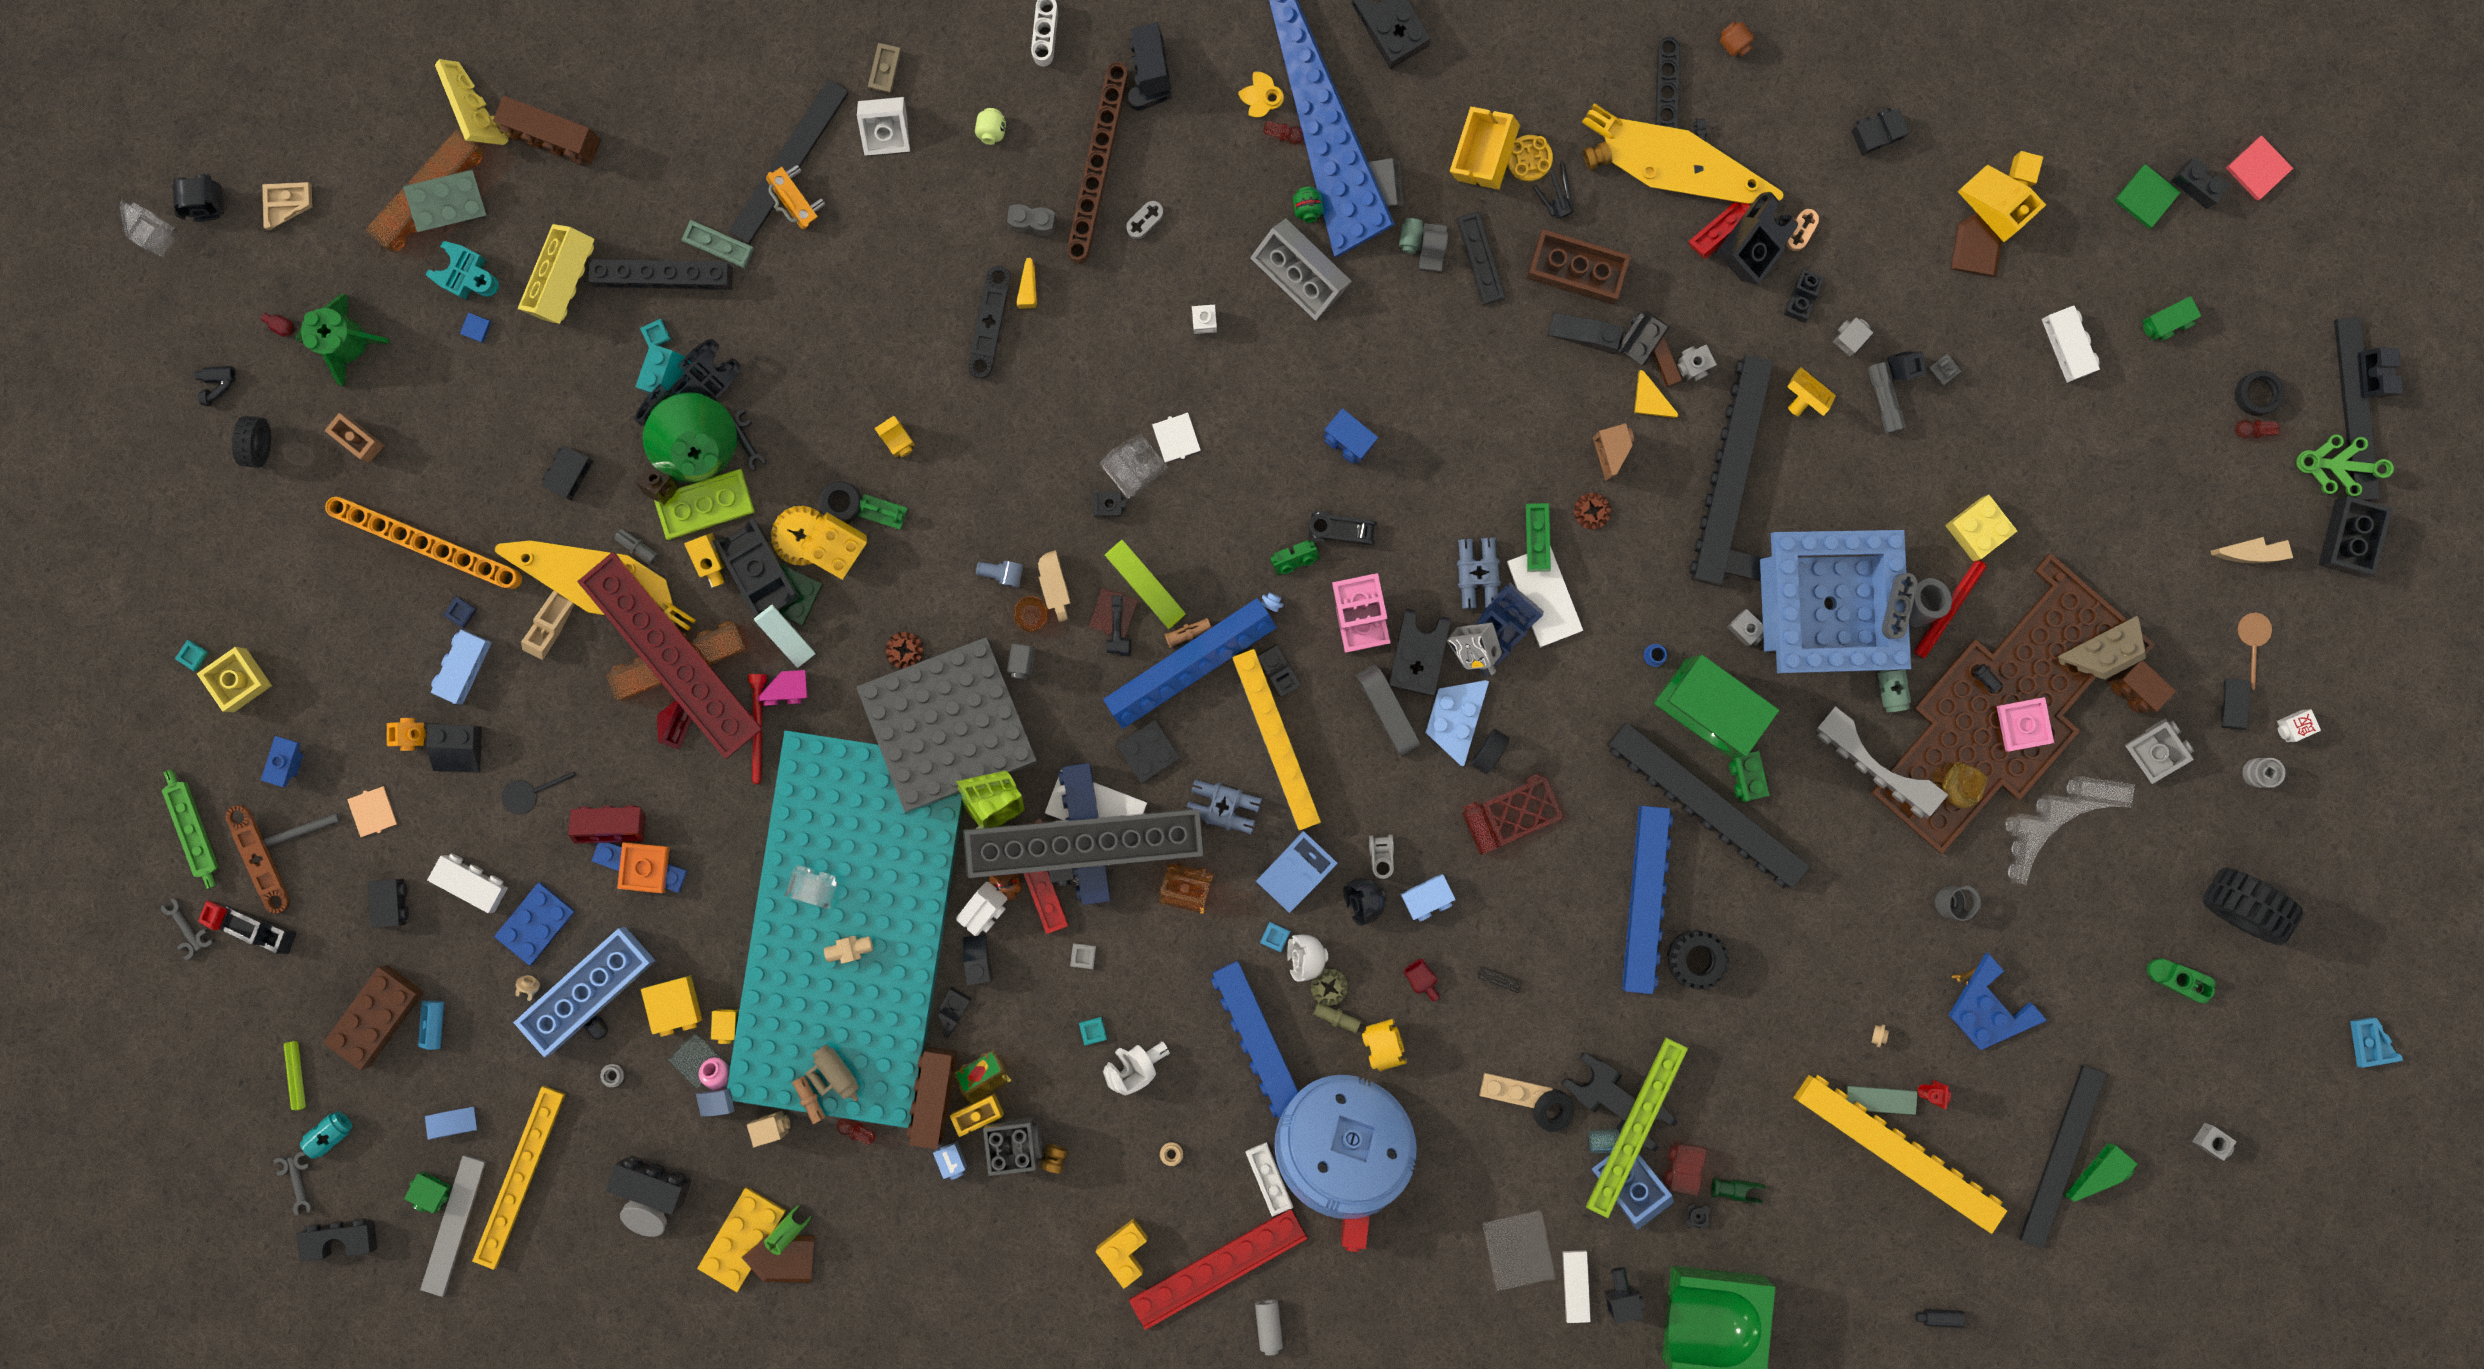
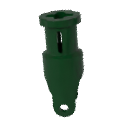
(1734, 1190)

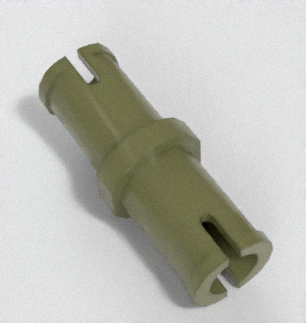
(1336, 1017)

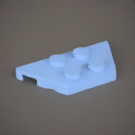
(1455, 718)

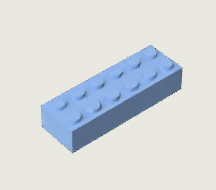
(584, 991)

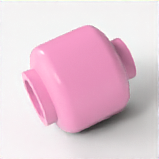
(714, 1074)

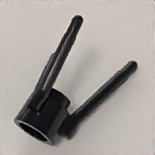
(1562, 205)

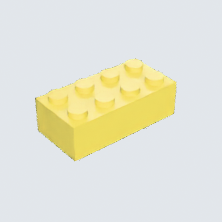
(556, 273)

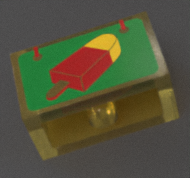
(982, 1076)

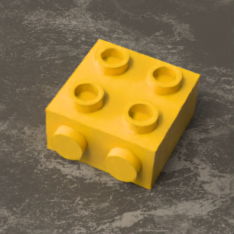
(833, 545)
(672, 1006)

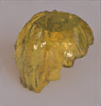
(1964, 785)

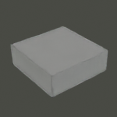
(1083, 956)

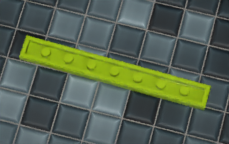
(1636, 1127)

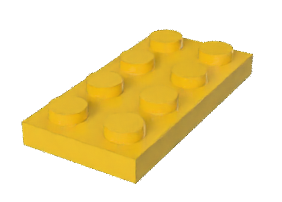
(743, 1229)

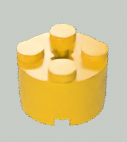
(1384, 1045)

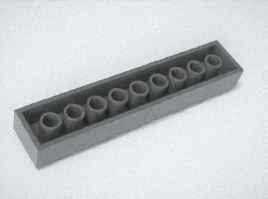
(1082, 843)

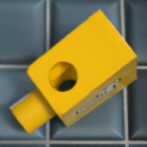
(699, 551)

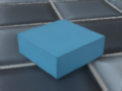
(1275, 937)

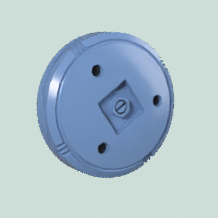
(1345, 1147)

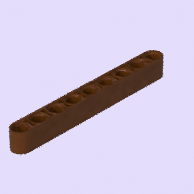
(1095, 152)

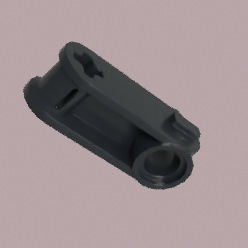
(1342, 529)

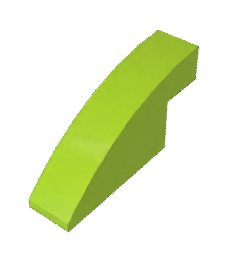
(1145, 584)

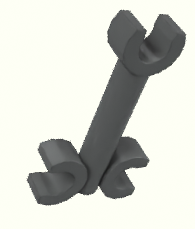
(195, 941)
(293, 1165)

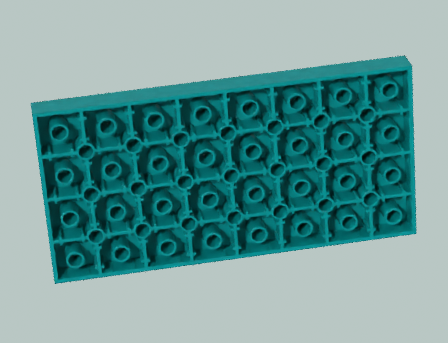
(894, 883)

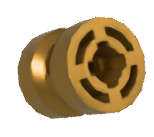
(1597, 156)
(1054, 1158)

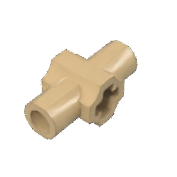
(848, 949)

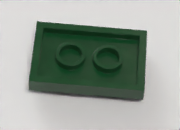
(807, 590)

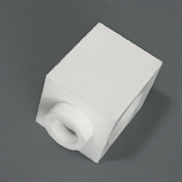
(1204, 319)

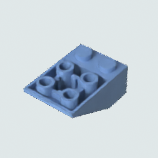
(1296, 871)

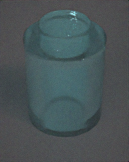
(1602, 1140)

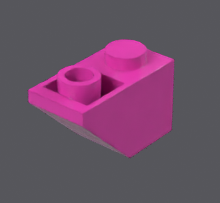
(785, 686)

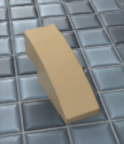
(2255, 551)
(547, 625)

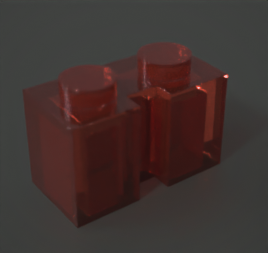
(1685, 1168)

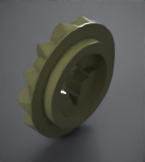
(1340, 985)

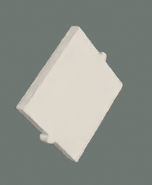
(1176, 437)

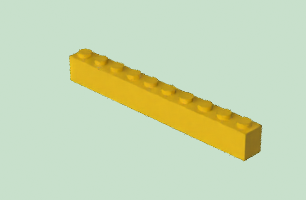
(1900, 1154)

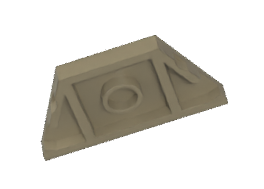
(2108, 651)

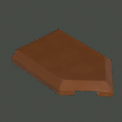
(1976, 247)
(790, 1266)

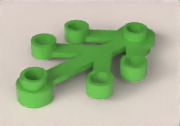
(2339, 465)

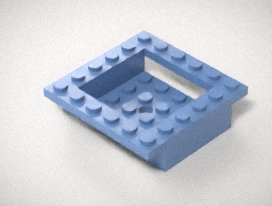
(1848, 634)

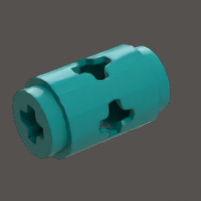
(335, 1125)

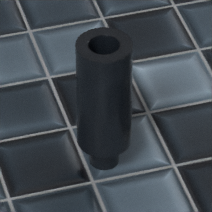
(1941, 1318)

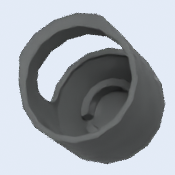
(1951, 903)

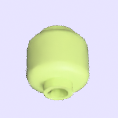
(990, 126)

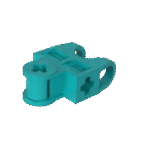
(464, 273)

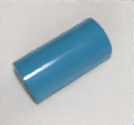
(431, 1024)

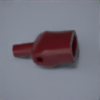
(1422, 978)

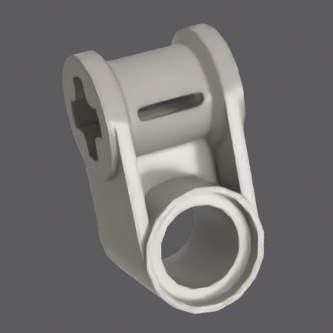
(1381, 854)

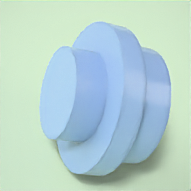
(1272, 602)

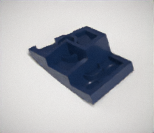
(1511, 616)

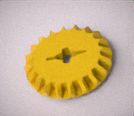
(785, 542)

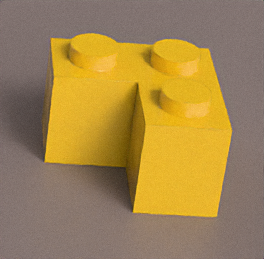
(1117, 1252)

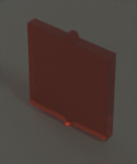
(1102, 614)

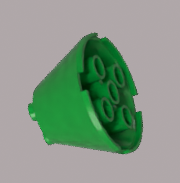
(689, 437)

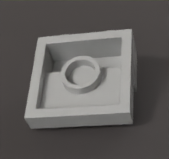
(2160, 750)

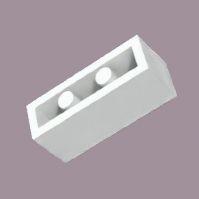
(2071, 343)
(468, 882)

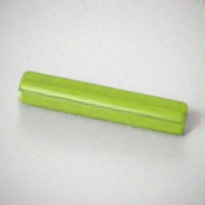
(294, 1075)

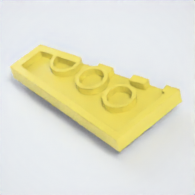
(467, 105)

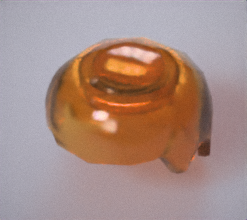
(1025, 618)

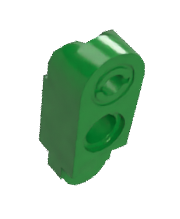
(2166, 974)

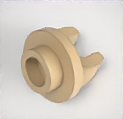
(528, 985)

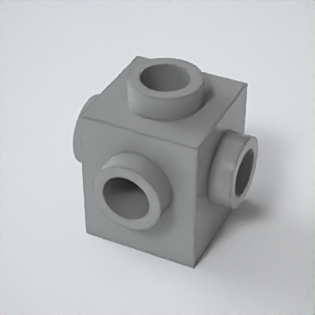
(1703, 359)

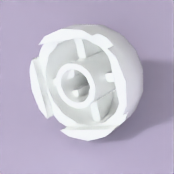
(1307, 957)

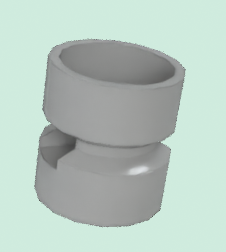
(2264, 772)

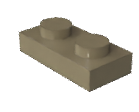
(884, 68)

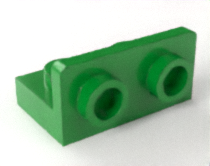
(1749, 777)

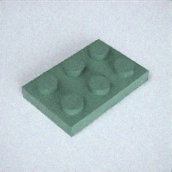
(444, 200)

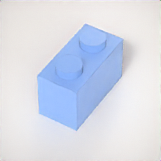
(1428, 897)

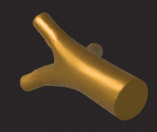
(1964, 976)

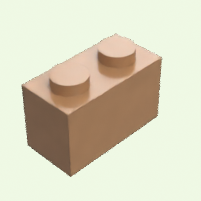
(354, 437)

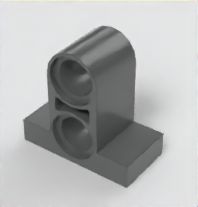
(1433, 247)

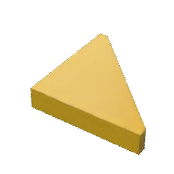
(1650, 399)

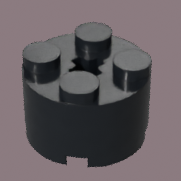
(197, 198)

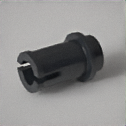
(1987, 678)

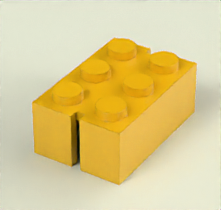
(1484, 148)

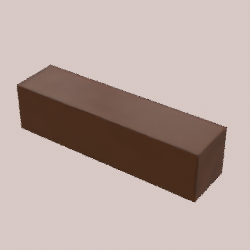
(1666, 364)

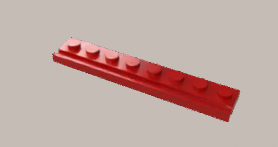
(1217, 1269)

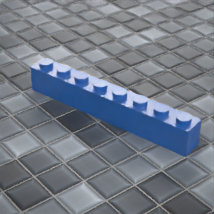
(1189, 663)
(1646, 899)
(1256, 1036)

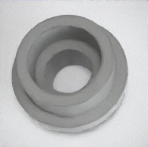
(606, 1080)

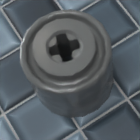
(1930, 602)

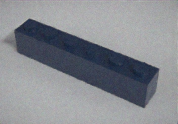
(1082, 804)

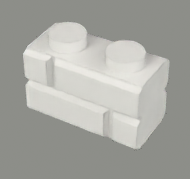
(982, 908)

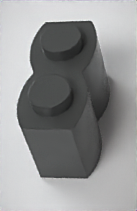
(1038, 220)
(1021, 661)

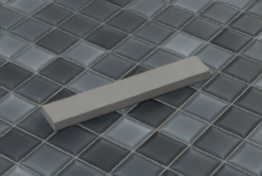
(453, 1225)

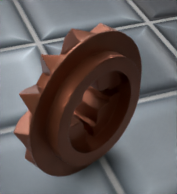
(1587, 520)
(909, 659)

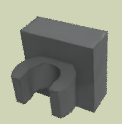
(1944, 370)

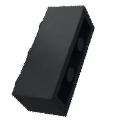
(1150, 59)

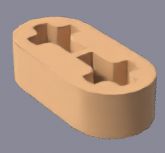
(1806, 232)

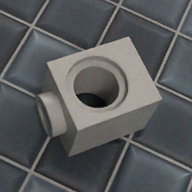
(2205, 1139)

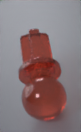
(1293, 134)
(2246, 428)
(855, 1131)

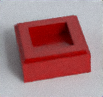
(212, 915)

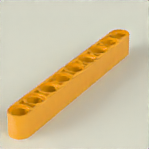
(413, 541)

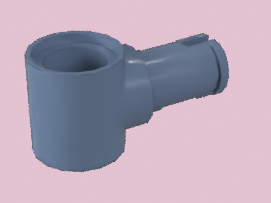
(1007, 572)

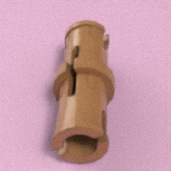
(1187, 633)
(808, 1099)

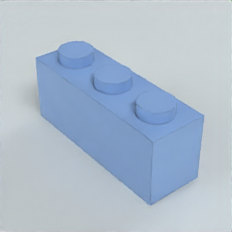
(460, 667)

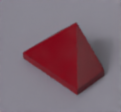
(672, 725)

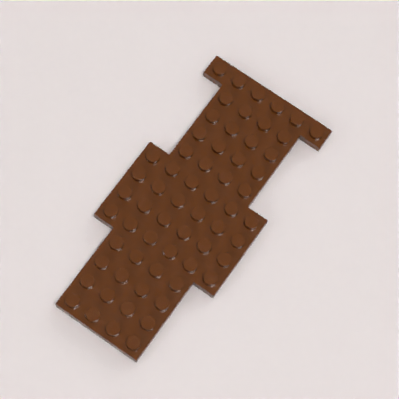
(1966, 716)

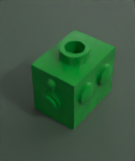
(427, 1193)

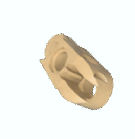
(1054, 584)

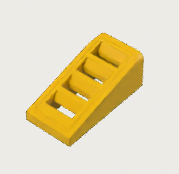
(1027, 291)

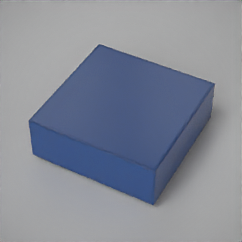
(475, 327)

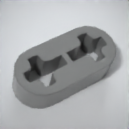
(1148, 223)

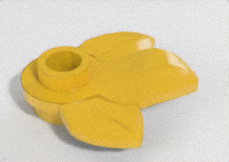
(1258, 95)

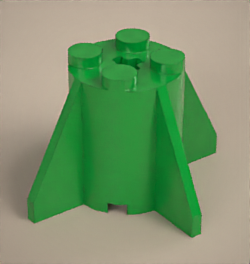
(336, 336)

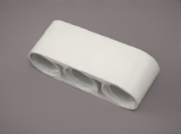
(1040, 41)

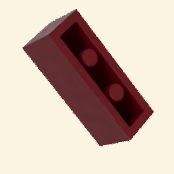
(606, 824)

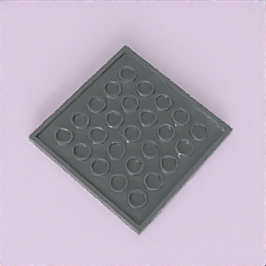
(945, 724)

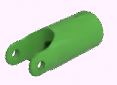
(784, 1233)

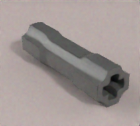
(1891, 413)

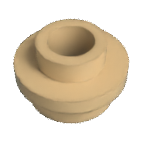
(1880, 1035)
(1171, 1161)

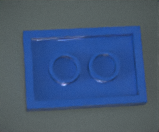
(534, 923)

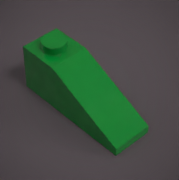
(2105, 1171)

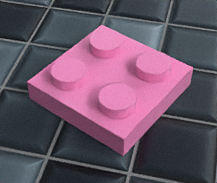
(2025, 724)

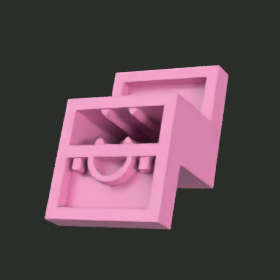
(1361, 612)

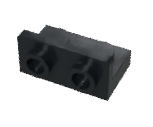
(1643, 337)

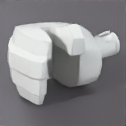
(1137, 1069)

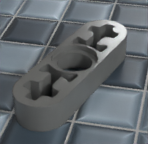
(1908, 600)

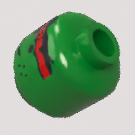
(1308, 204)

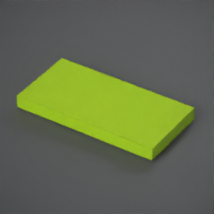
(705, 504)

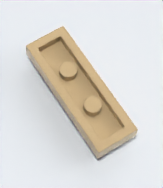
(1511, 1090)

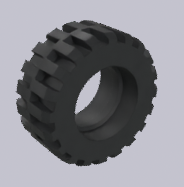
(2253, 906)

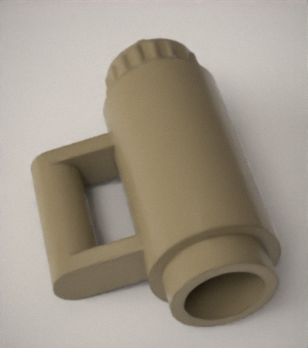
(835, 1072)

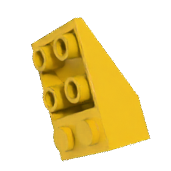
(2001, 201)

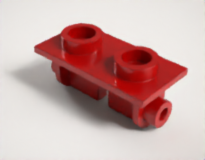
(1936, 1093)

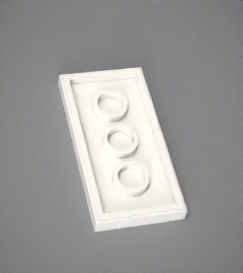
(1549, 594)
(1108, 802)

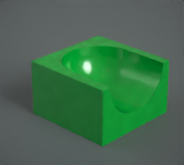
(1716, 706)
(1717, 1320)

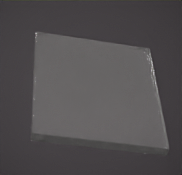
(1518, 1250)

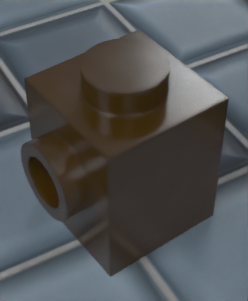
(657, 485)

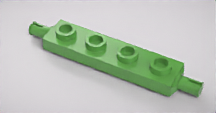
(190, 829)

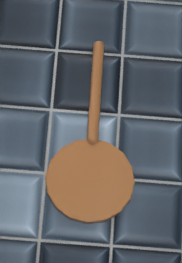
(2254, 631)

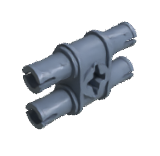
(1467, 565)
(1234, 799)

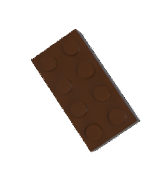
(546, 130)
(1578, 266)
(373, 1017)
(932, 1098)

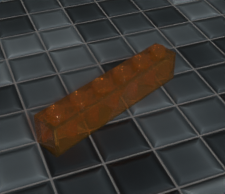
(396, 221)
(712, 646)

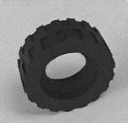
(251, 441)

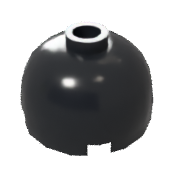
(1365, 900)

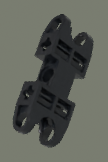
(692, 380)

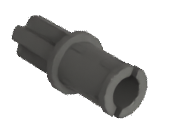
(636, 546)

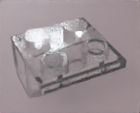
(147, 229)
(1133, 465)

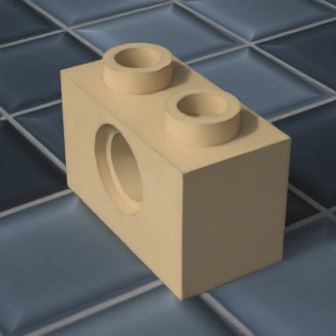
(768, 1128)

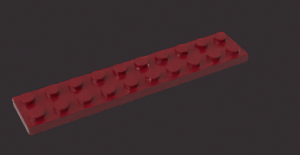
(669, 655)

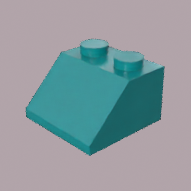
(660, 368)

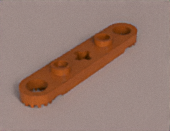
(264, 875)

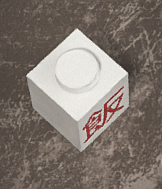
(2298, 726)

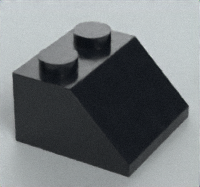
(454, 747)

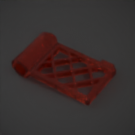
(1483, 823)

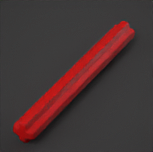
(1958, 598)

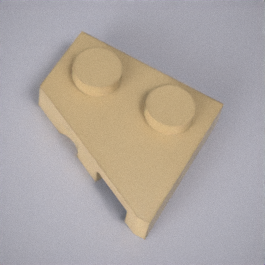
(284, 202)

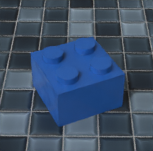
(1349, 437)

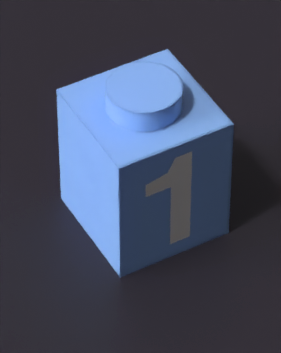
(950, 1161)

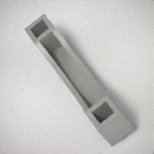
(1919, 794)

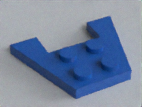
(1982, 1014)

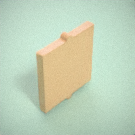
(372, 811)

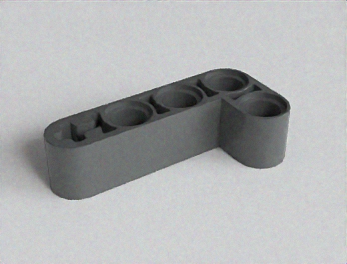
(1388, 709)

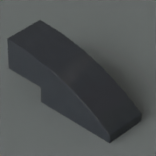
(257, 931)

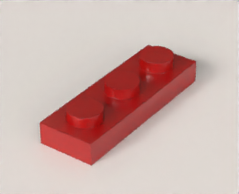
(1717, 231)
(1046, 901)

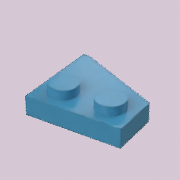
(2372, 1044)

